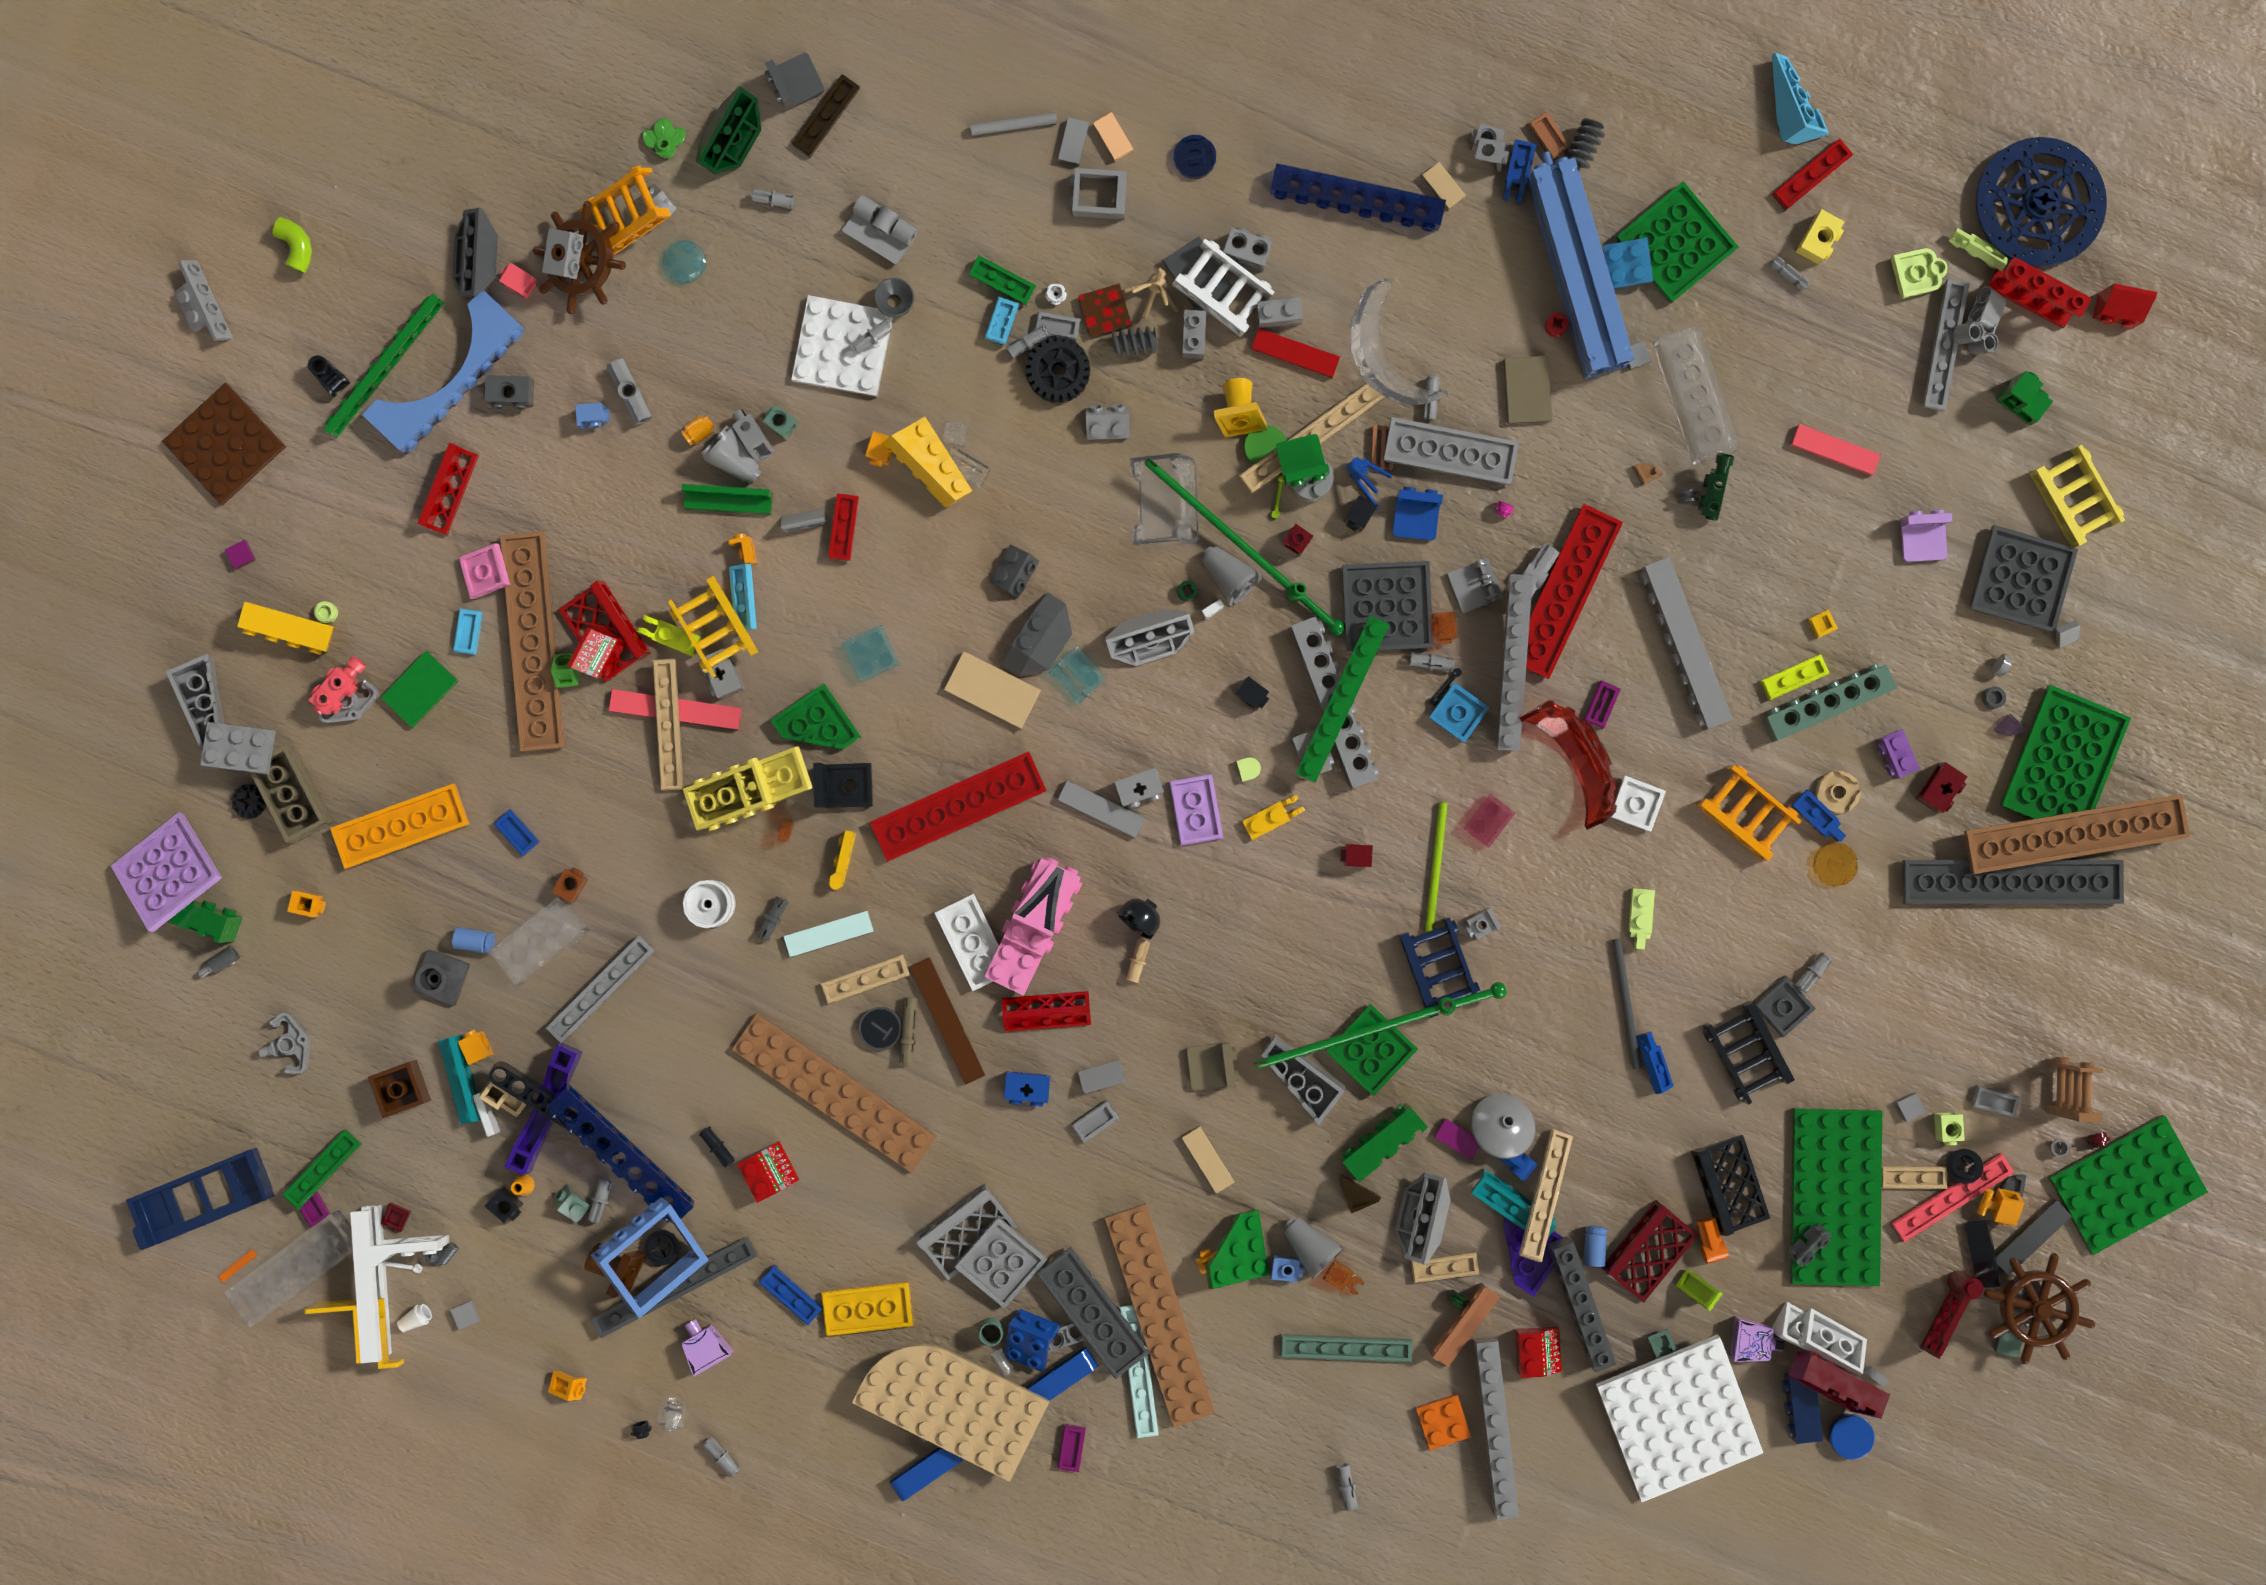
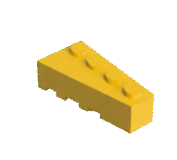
(929, 461)
(287, 627)

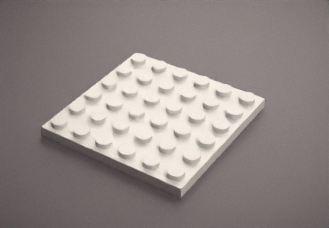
(1679, 1418)

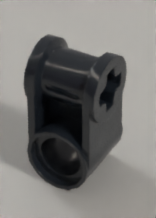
(329, 377)

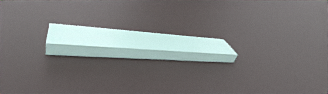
(1141, 1385)

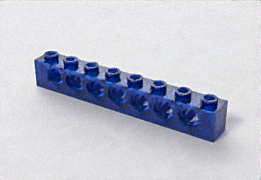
(1368, 192)
(602, 1127)

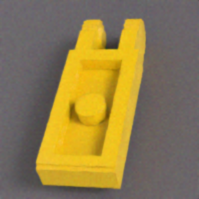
(1270, 818)
(842, 861)

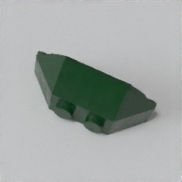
(730, 133)

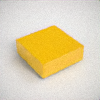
(1822, 624)

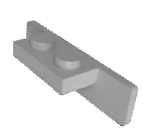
(199, 302)

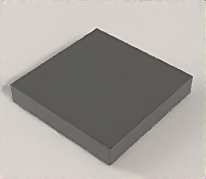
(1784, 1006)

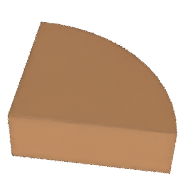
(1646, 472)

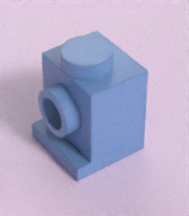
(591, 415)
(1280, 1262)

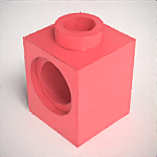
(517, 280)

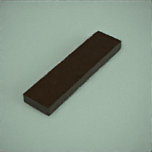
(826, 115)

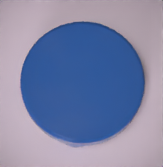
(1851, 1436)

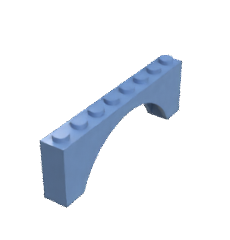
(491, 335)

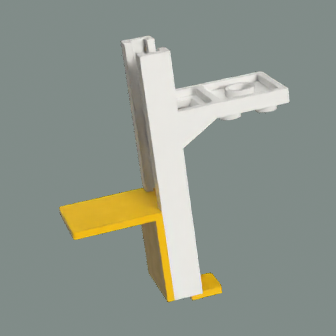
(371, 1300)

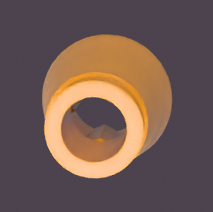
(527, 1185)

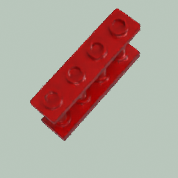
(2039, 292)

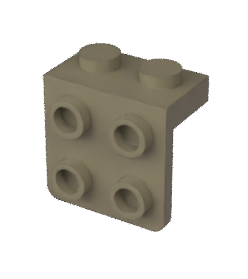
(1212, 1066)

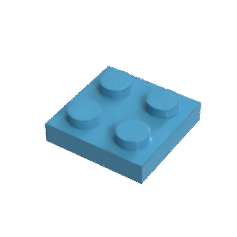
(1629, 262)
(1459, 712)

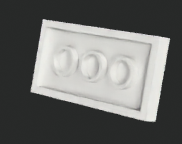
(969, 939)

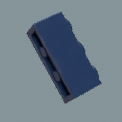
(1803, 1412)

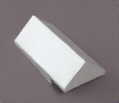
(1821, 1335)

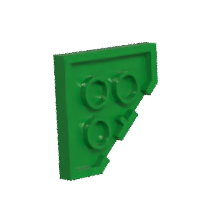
(817, 721)
(1239, 1253)

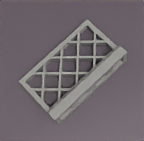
(952, 1219)

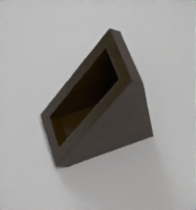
(1356, 1195)

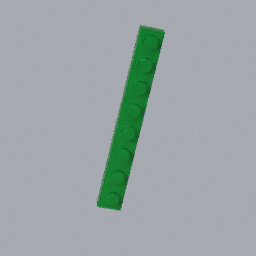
(389, 358)
(1342, 699)

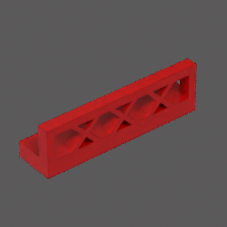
(440, 486)
(1046, 1016)

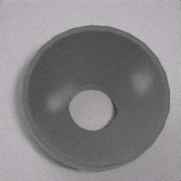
(898, 288)

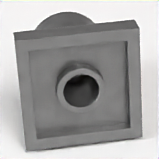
(450, 973)

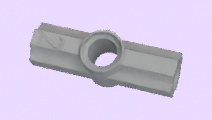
(635, 403)
(1540, 565)

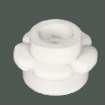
(1051, 289)

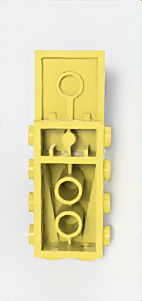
(746, 789)

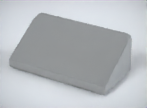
(803, 520)
(1101, 1076)

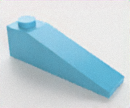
(1794, 113)

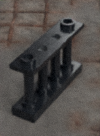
(1760, 1034)

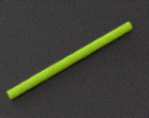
(1436, 866)

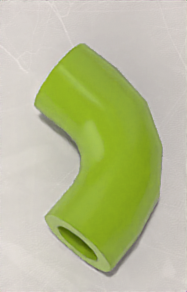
(298, 242)

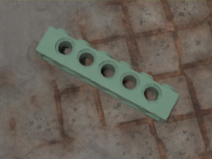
(1881, 684)

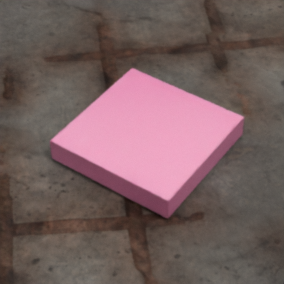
(484, 571)

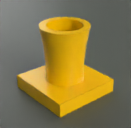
(1241, 414)

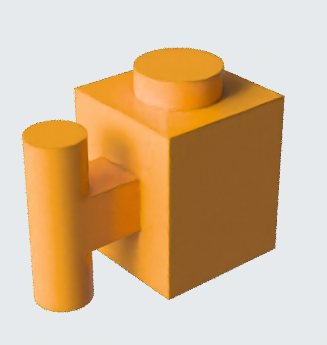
(2004, 1207)

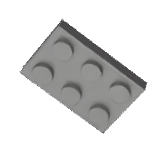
(238, 748)

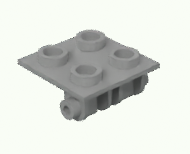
(1475, 585)

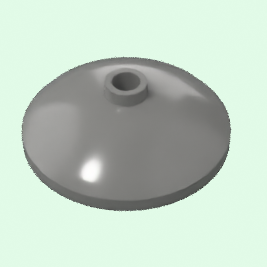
(1494, 1134)

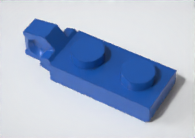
(1818, 816)
(1655, 1063)

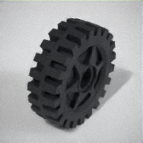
(1063, 353)

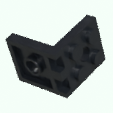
(830, 789)

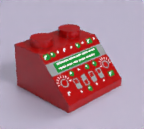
(596, 652)
(768, 1171)
(1538, 1351)

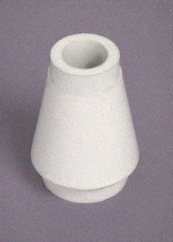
(415, 1318)

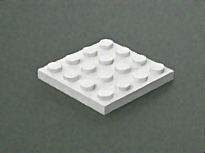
(826, 348)

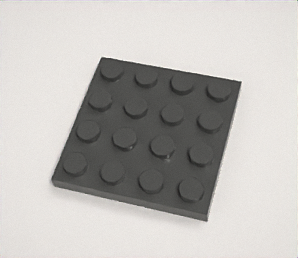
(2023, 579)
(1394, 594)

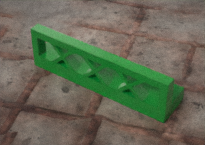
(727, 499)

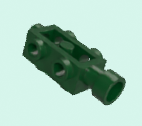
(1715, 491)

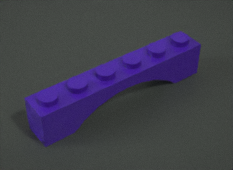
(537, 1126)

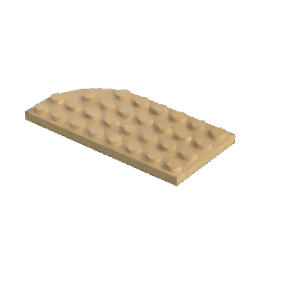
(954, 1405)

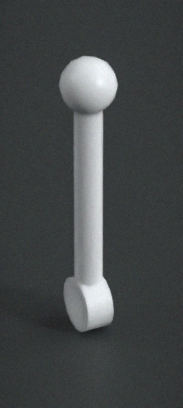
(417, 1268)

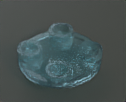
(684, 261)

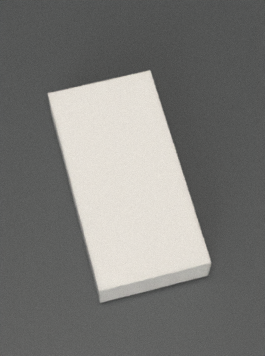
(487, 1116)

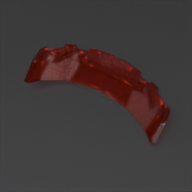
(1586, 755)

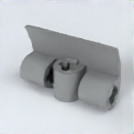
(880, 229)

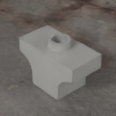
(659, 199)

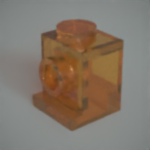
(1445, 627)

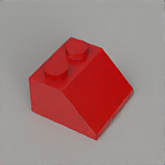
(2123, 305)

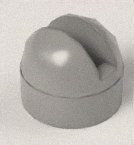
(2064, 1148)

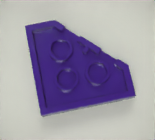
(1527, 1273)

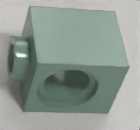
(786, 428)

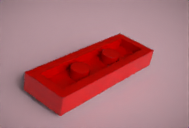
(843, 527)

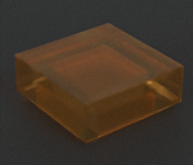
(786, 830)

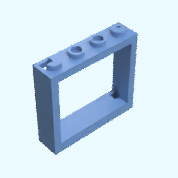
(668, 1280)

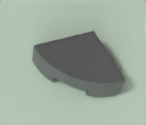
(2015, 1183)

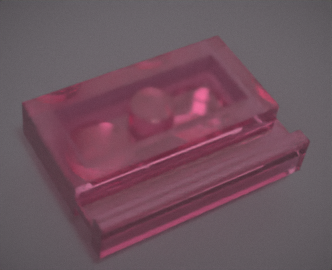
(1489, 820)

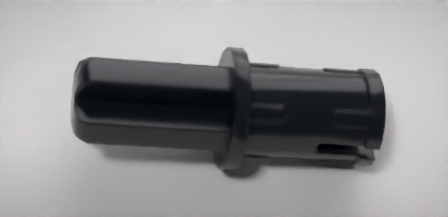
(717, 1147)

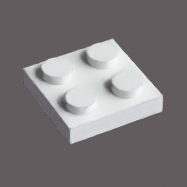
(1638, 803)

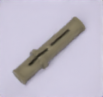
(908, 1030)

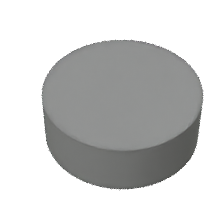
(2002, 665)

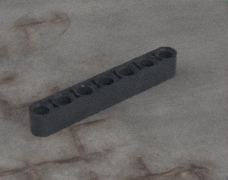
(525, 1094)

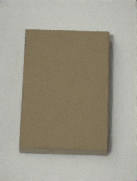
(1528, 389)

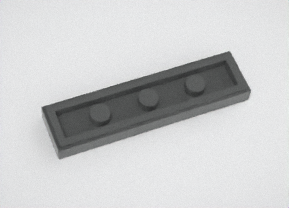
(2032, 1235)

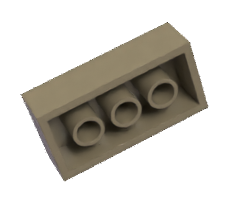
(292, 796)

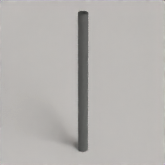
(1626, 1001)

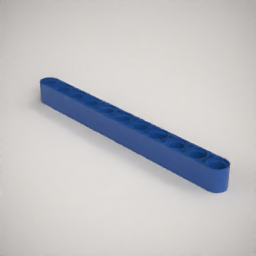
(941, 1460)

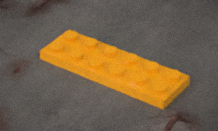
(399, 826)

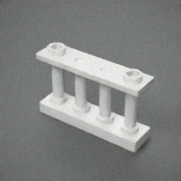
(1204, 298)

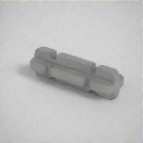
(1790, 273)

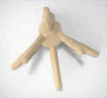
(1156, 285)

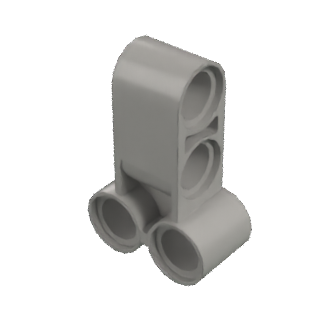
(1982, 322)

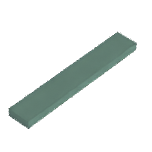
(1346, 1348)

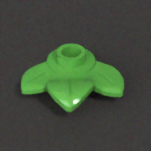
(664, 135)

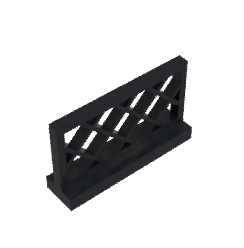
(1714, 1193)

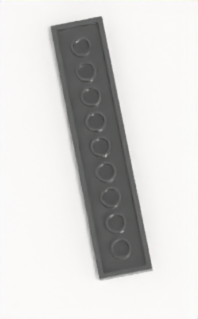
(2029, 884)

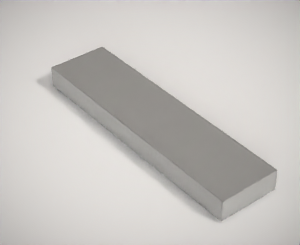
(1101, 809)

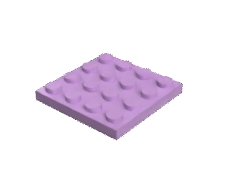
(166, 872)

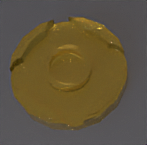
(1835, 864)

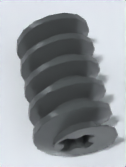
(1585, 142)
(1134, 341)

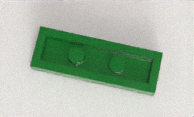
(1002, 280)

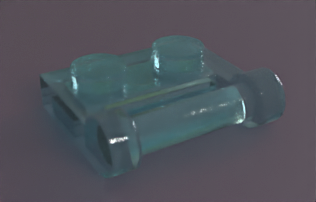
(1083, 670)

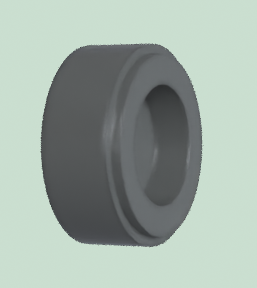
(1994, 697)

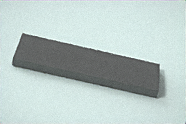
(1093, 1312)

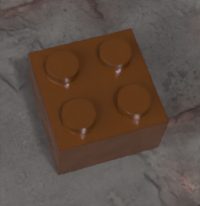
(399, 1088)

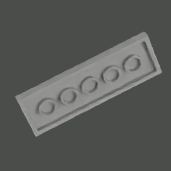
(1450, 451)

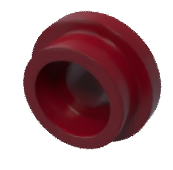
(2098, 1140)

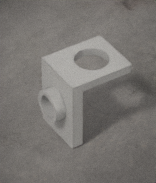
(1499, 156)

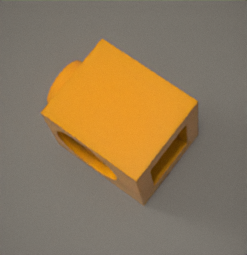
(876, 451)
(475, 1047)

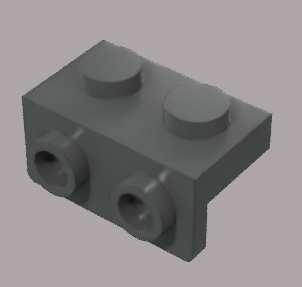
(1014, 571)

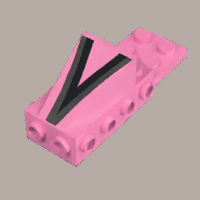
(1033, 924)

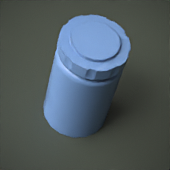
(473, 940)
(1595, 1246)

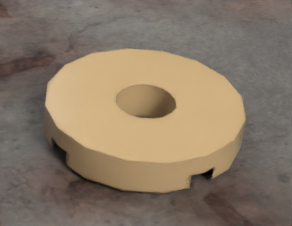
(1850, 788)

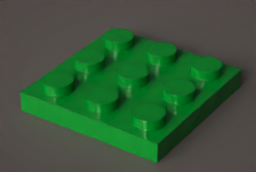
(1374, 1057)

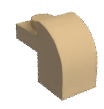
(499, 1098)

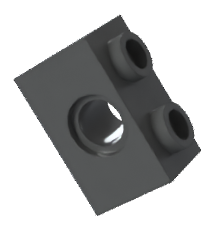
(497, 386)

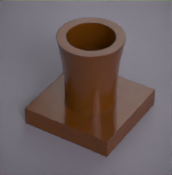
(625, 1268)

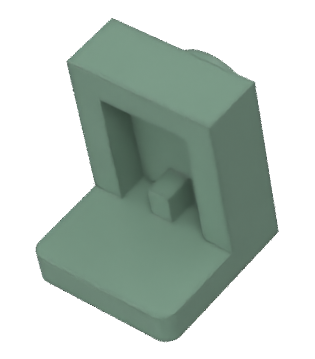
(571, 1204)

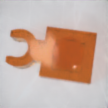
(1341, 1276)

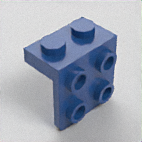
(1417, 513)
(1030, 1339)

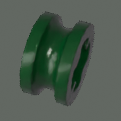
(1181, 594)
(1457, 1299)

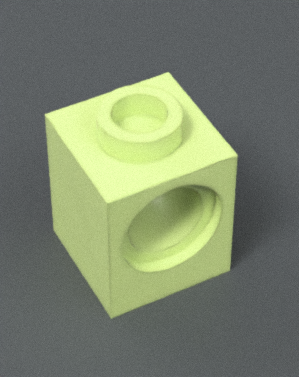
(1942, 1120)

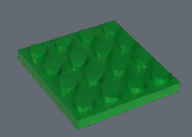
(1681, 240)

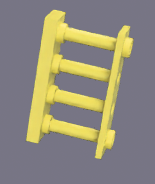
(2065, 515)

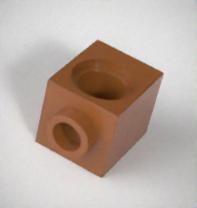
(563, 891)

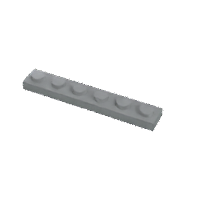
(1944, 345)
(600, 989)

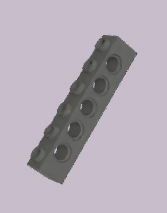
(1581, 1304)

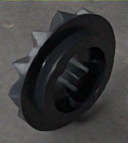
(253, 810)
(1969, 1157)
(658, 1256)

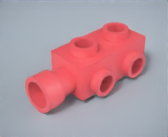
(334, 693)

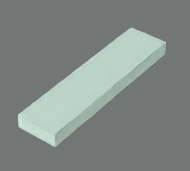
(828, 933)

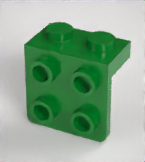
(1302, 460)

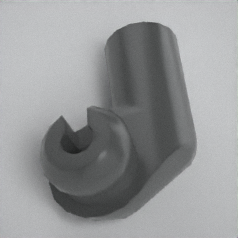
(442, 1257)

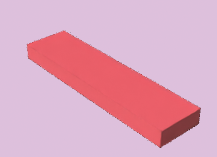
(1835, 450)

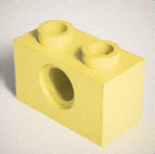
(1811, 246)

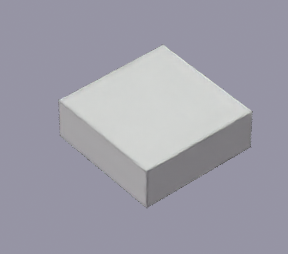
(1212, 609)

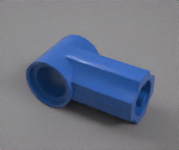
(1521, 1165)

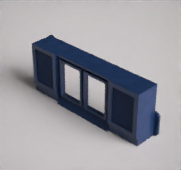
(159, 1214)

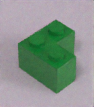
(2025, 397)

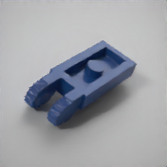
(1519, 168)

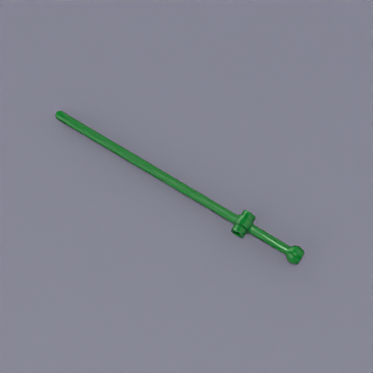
(1295, 591)
(1496, 990)

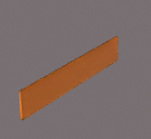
(237, 1265)

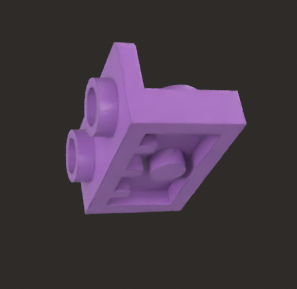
(1897, 754)

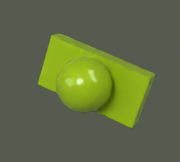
(1698, 1289)

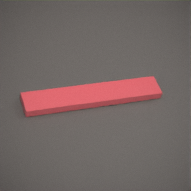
(689, 711)
(1950, 1199)

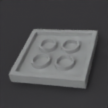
(1000, 1262)

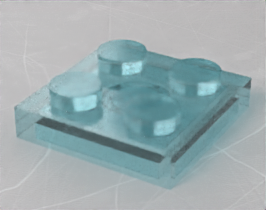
(871, 653)

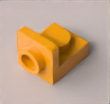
(747, 552)
(567, 1386)

